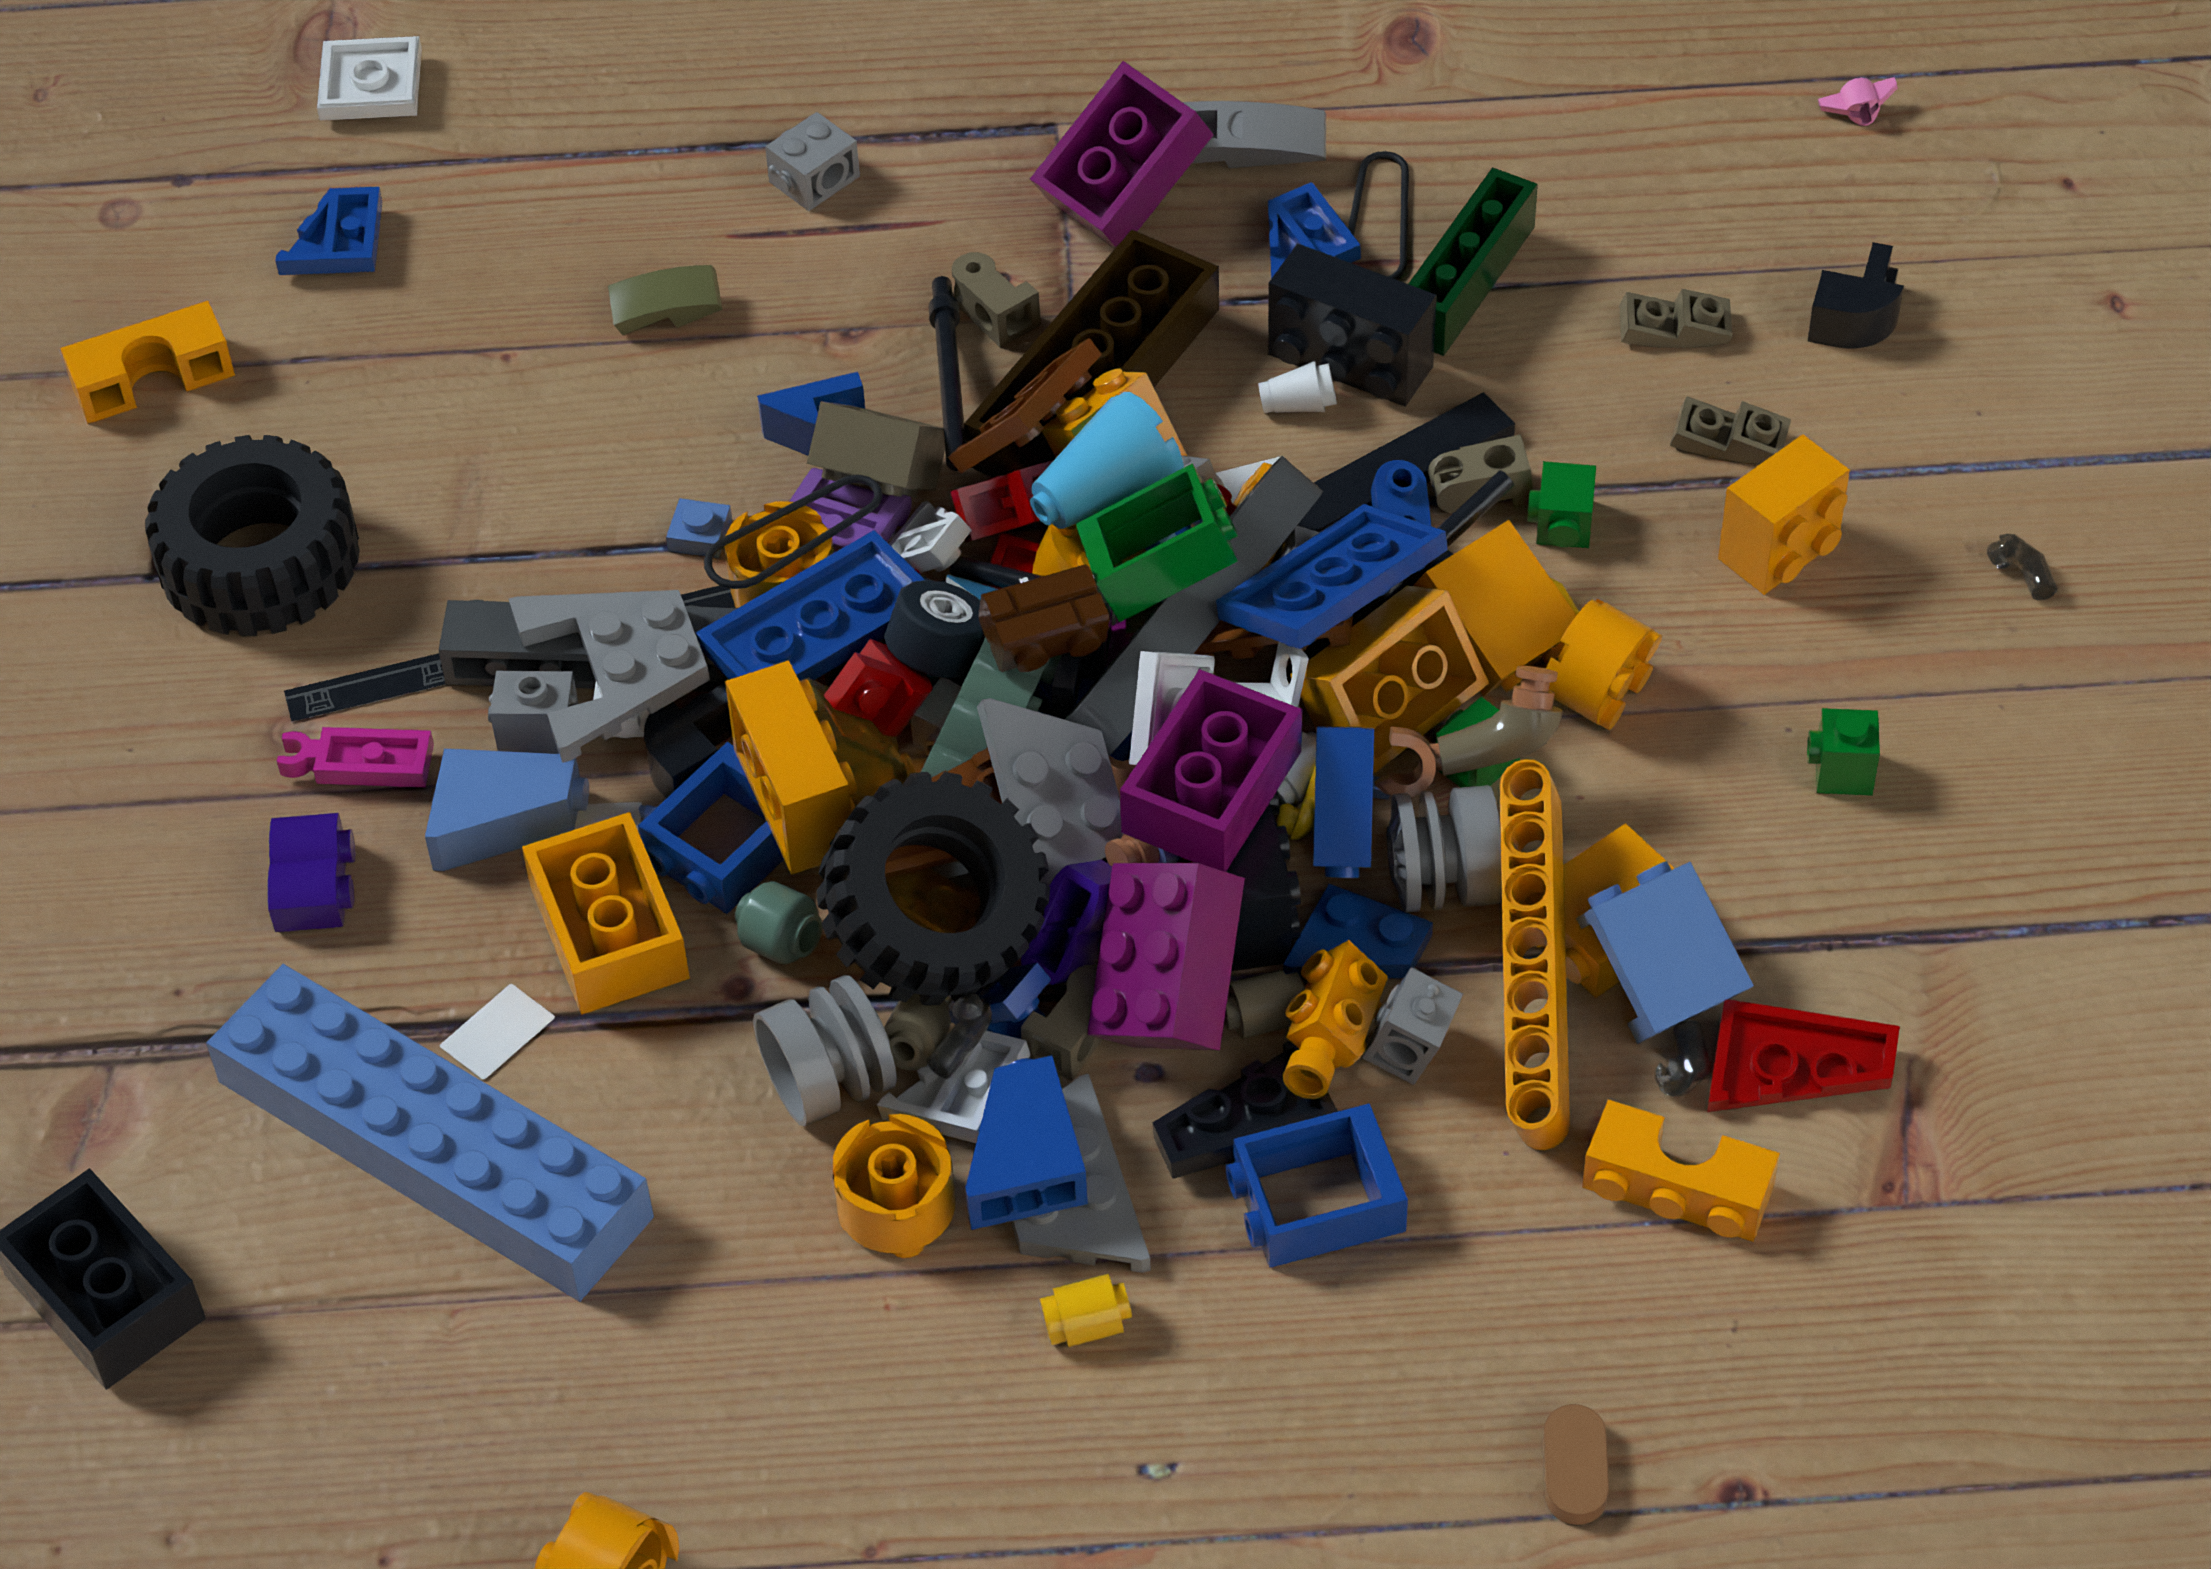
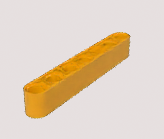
(1535, 977)

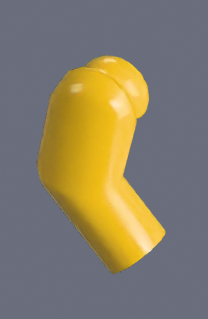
(1299, 821)

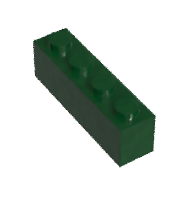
(1476, 251)

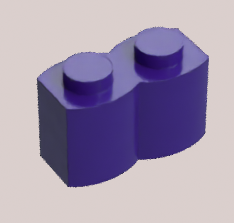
(309, 872)
(1072, 921)

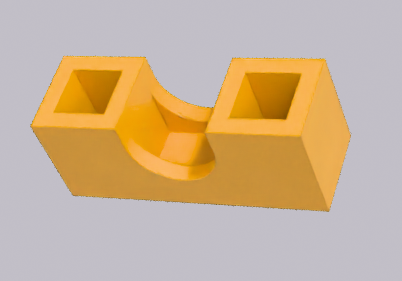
(178, 342)
(1720, 1194)

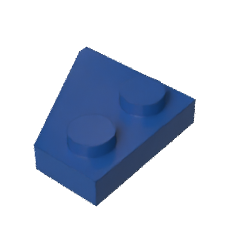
(1309, 220)
(338, 235)
(1381, 932)

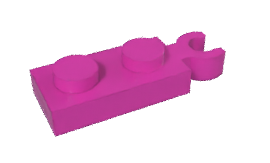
(360, 756)

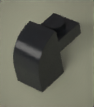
(1857, 309)
(685, 737)

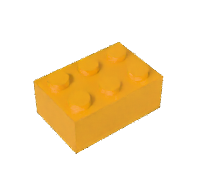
(1402, 669)
(790, 762)
(606, 913)

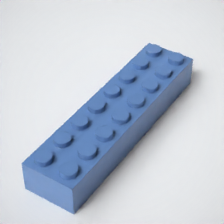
(432, 1131)

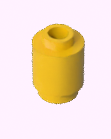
(1085, 1311)

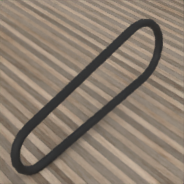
(1404, 203)
(782, 512)

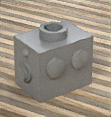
(812, 161)
(522, 705)
(1412, 1025)

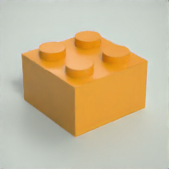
(1783, 514)

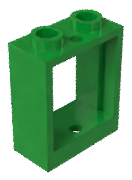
(1144, 521)

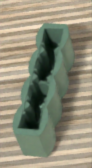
(962, 730)

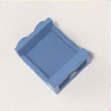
(1666, 948)

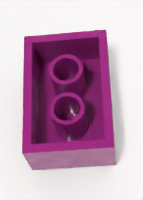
(1122, 155)
(1211, 771)
(1166, 956)

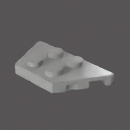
(1056, 779)
(1108, 1222)

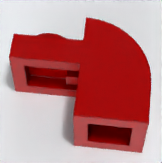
(998, 502)
(879, 689)

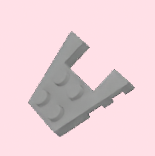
(637, 650)

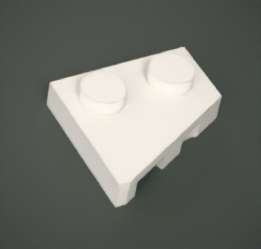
(931, 538)
(957, 1103)

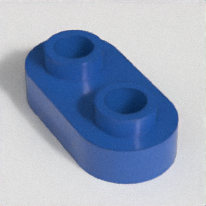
(1408, 501)

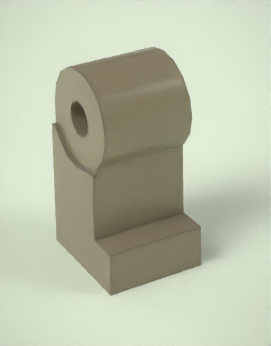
(992, 300)
(1464, 471)
(1066, 1027)

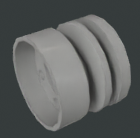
(1446, 848)
(814, 1054)

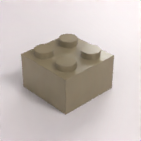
(885, 447)

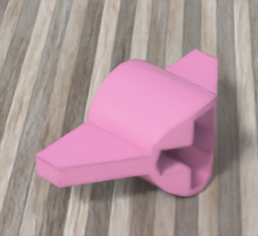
(1859, 99)

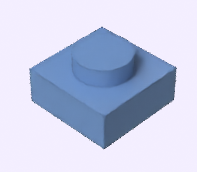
(698, 527)

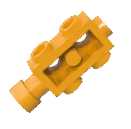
(1331, 1017)

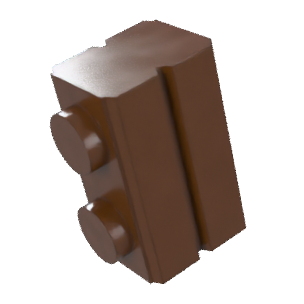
(1044, 619)

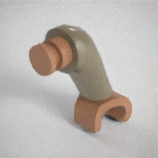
(1511, 733)

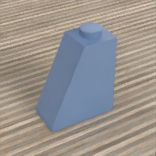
(499, 803)

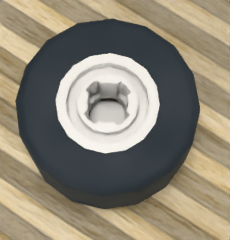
(935, 629)

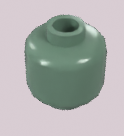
(778, 923)

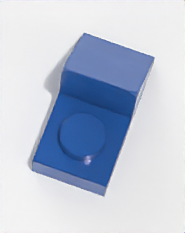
(791, 413)
(1013, 999)

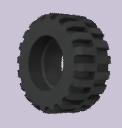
(260, 583)
(982, 839)

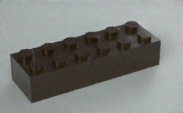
(1138, 313)

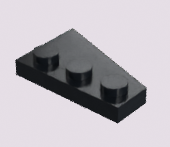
(1203, 1128)

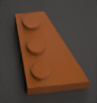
(1034, 402)

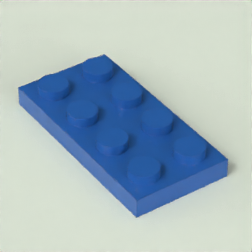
(1331, 576)
(815, 615)

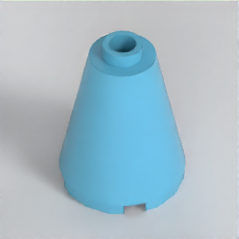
(1105, 463)

